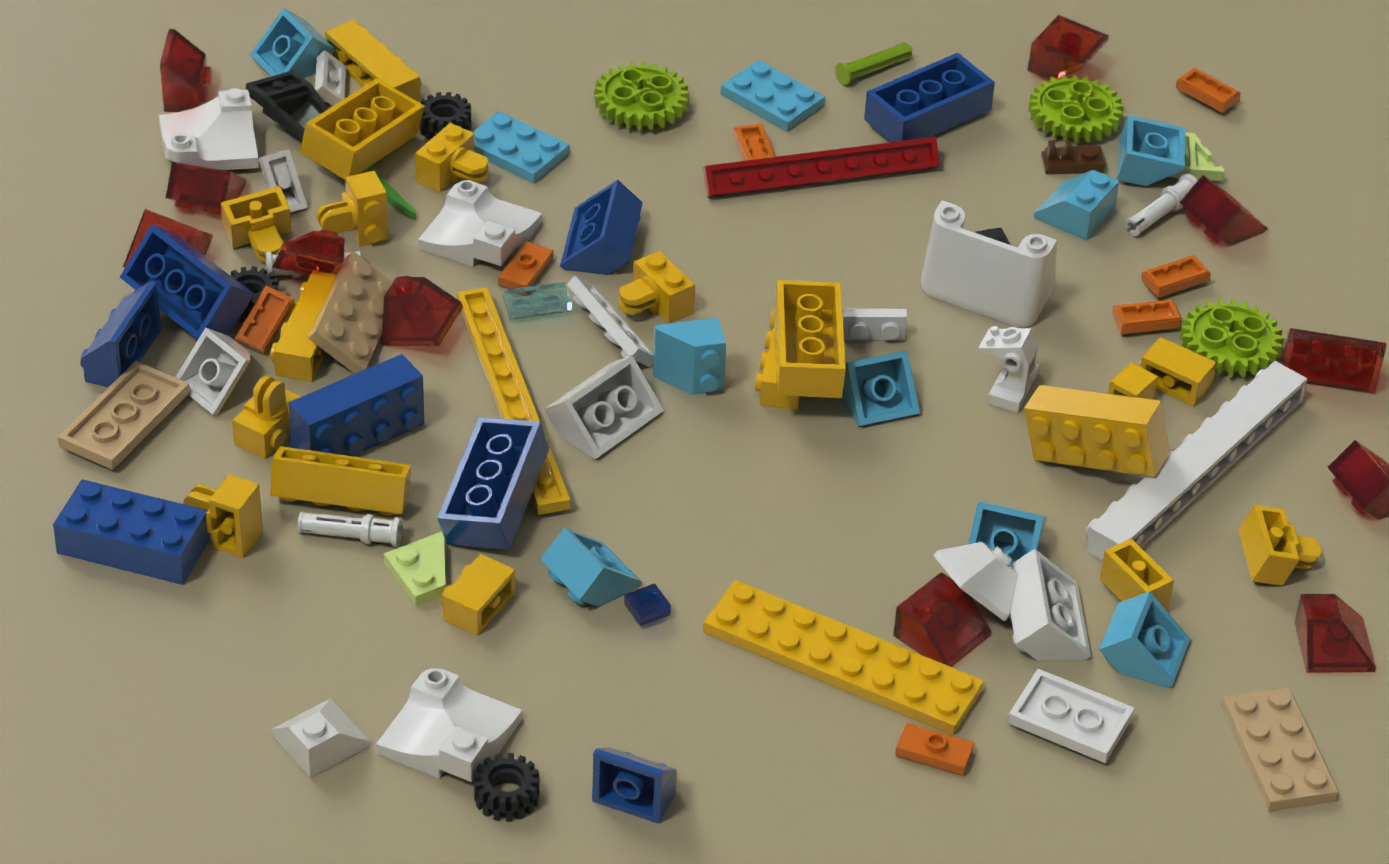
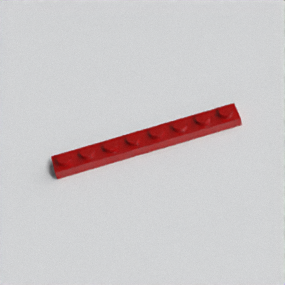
(821, 166)

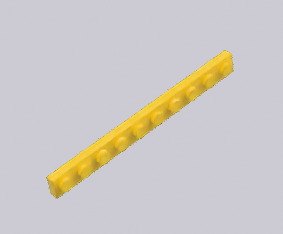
(509, 388)

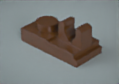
(1072, 159)

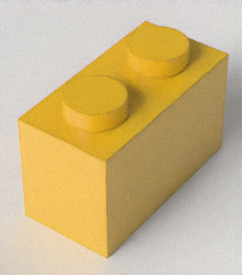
(1179, 371)
(1132, 572)
(478, 594)

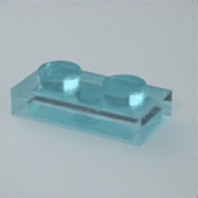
(537, 300)

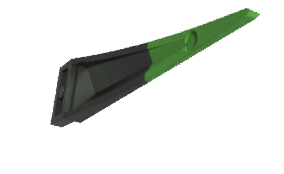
(292, 104)

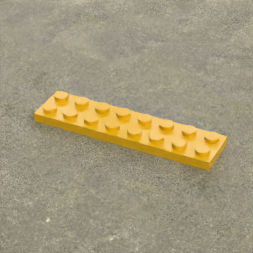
(844, 657)

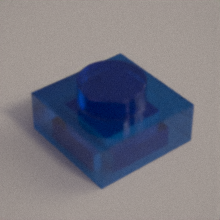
(647, 604)

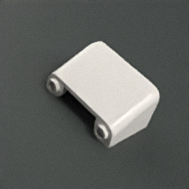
(986, 273)

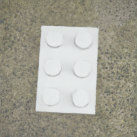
(1071, 715)

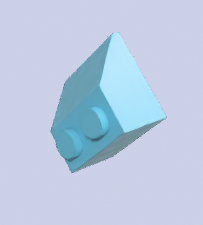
(290, 46)
(1149, 151)
(1080, 204)
(690, 355)
(880, 388)
(1007, 528)
(588, 569)
(1145, 641)

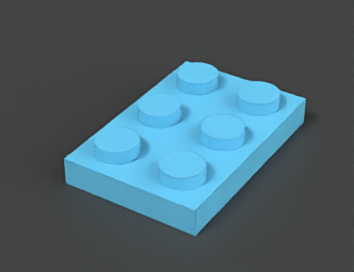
(772, 95)
(519, 147)

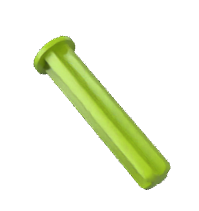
(872, 63)

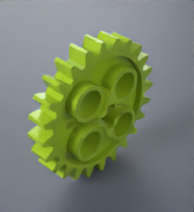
(641, 96)
(1075, 108)
(1233, 336)

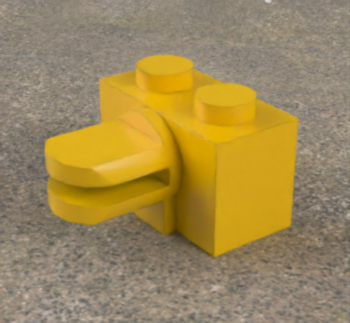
(449, 158)
(360, 211)
(257, 220)
(658, 288)
(265, 418)
(232, 513)
(1274, 546)

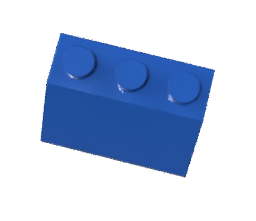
(602, 231)
(124, 337)

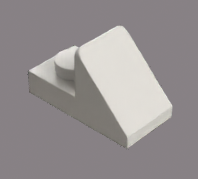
(280, 171)

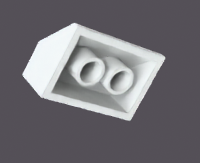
(605, 408)
(1047, 611)

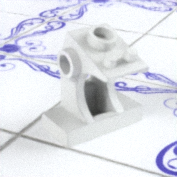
(1018, 354)

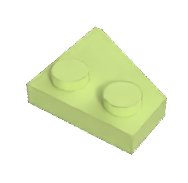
(1199, 160)
(419, 568)

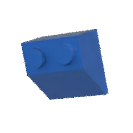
(632, 784)

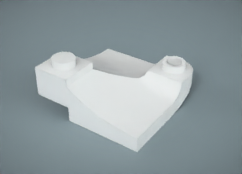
(212, 134)
(478, 226)
(448, 727)

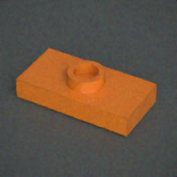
(1208, 90)
(753, 142)
(525, 266)
(1175, 276)
(1146, 316)
(265, 320)
(934, 749)

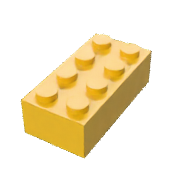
(361, 129)
(809, 339)
(1097, 430)

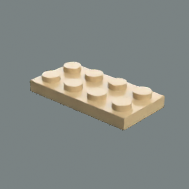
(352, 314)
(123, 415)
(1279, 749)

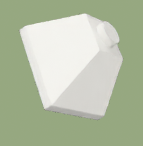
(213, 369)
(982, 574)
(320, 738)

